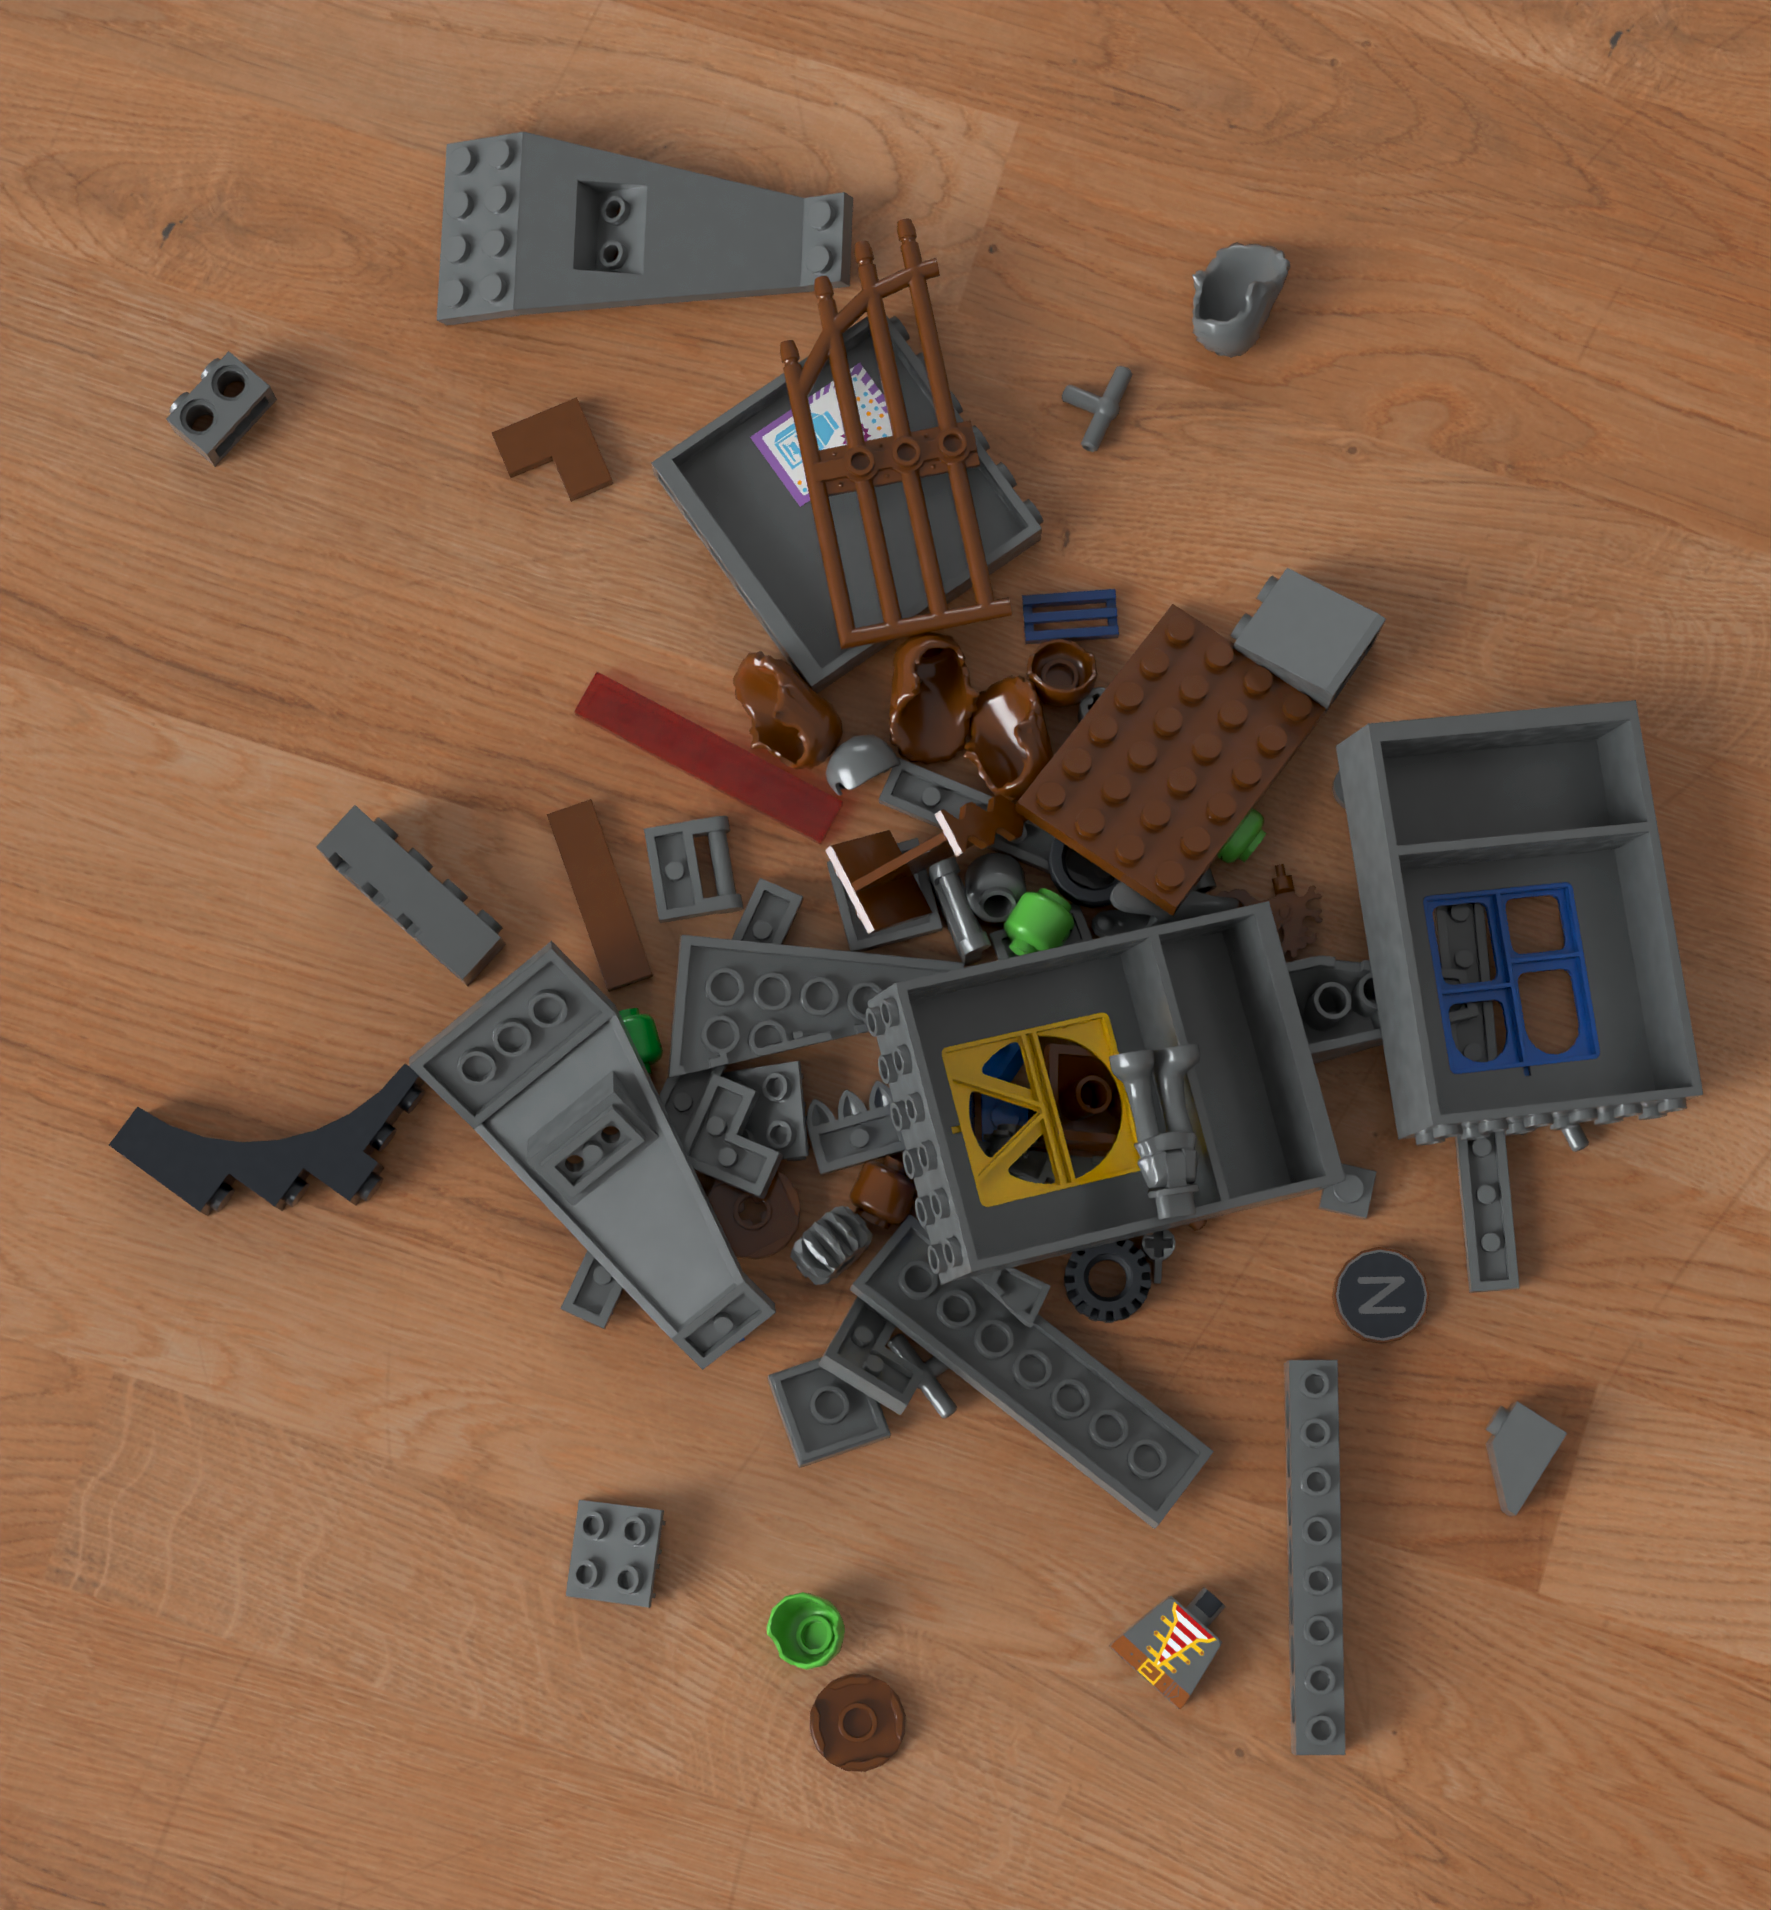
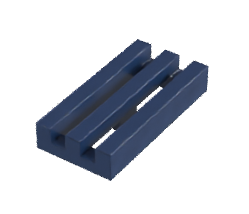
(1067, 599)

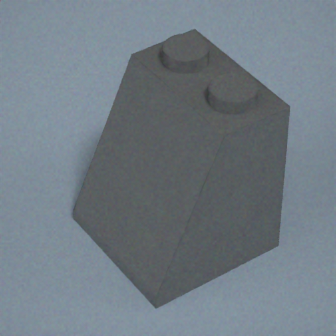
(1307, 635)

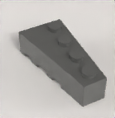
(411, 895)

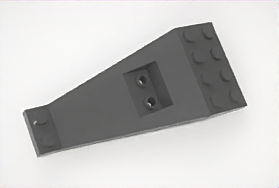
(539, 233)
(539, 1080)

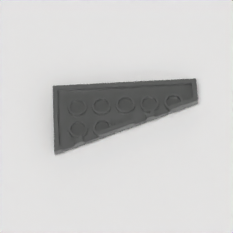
(772, 998)

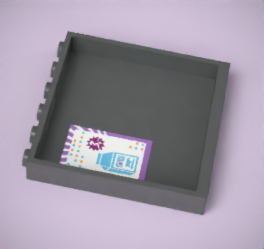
(752, 509)

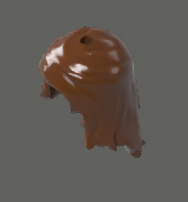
(930, 699)
(786, 712)
(1009, 737)

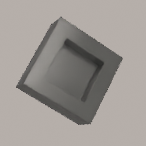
(1350, 1196)

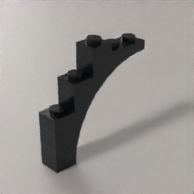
(337, 1153)

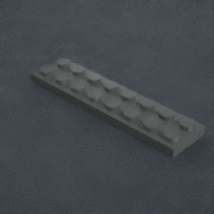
(1036, 1378)

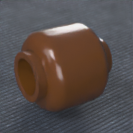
(883, 1193)

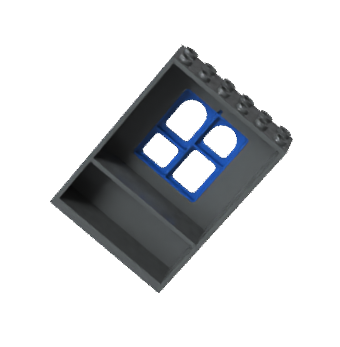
(1498, 815)

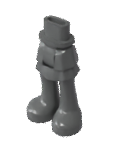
(1169, 1157)

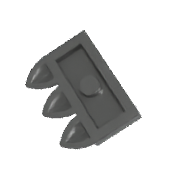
(856, 1134)

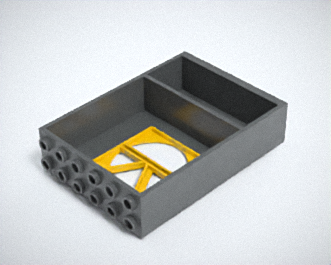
(1151, 988)

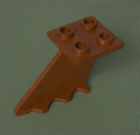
(882, 877)

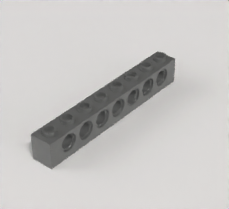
(1314, 1557)

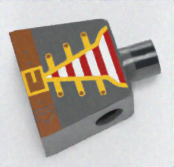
(1172, 1645)

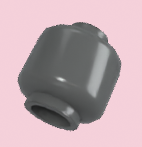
(994, 886)

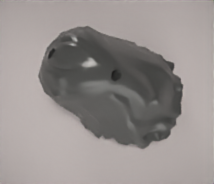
(1237, 296)

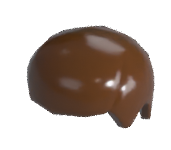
(1062, 672)

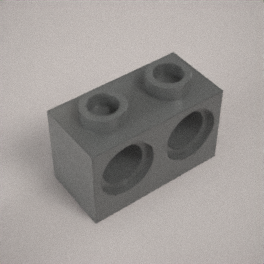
(231, 414)

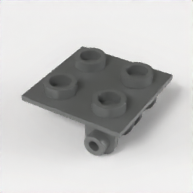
(780, 1110)
(615, 1553)

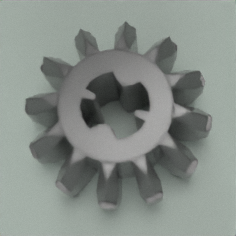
(831, 1245)

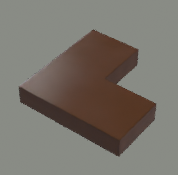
(556, 436)

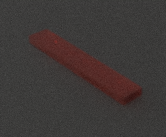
(708, 758)

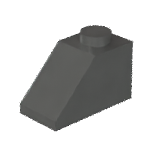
(1519, 1452)

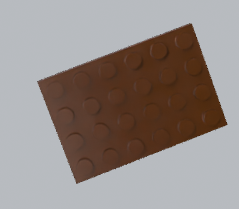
(1170, 760)

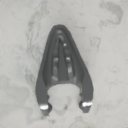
(1139, 913)

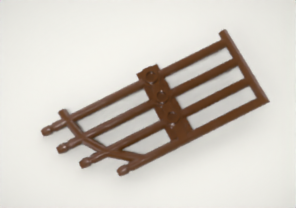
(889, 459)

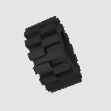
(1108, 1308)

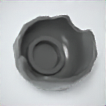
(858, 762)

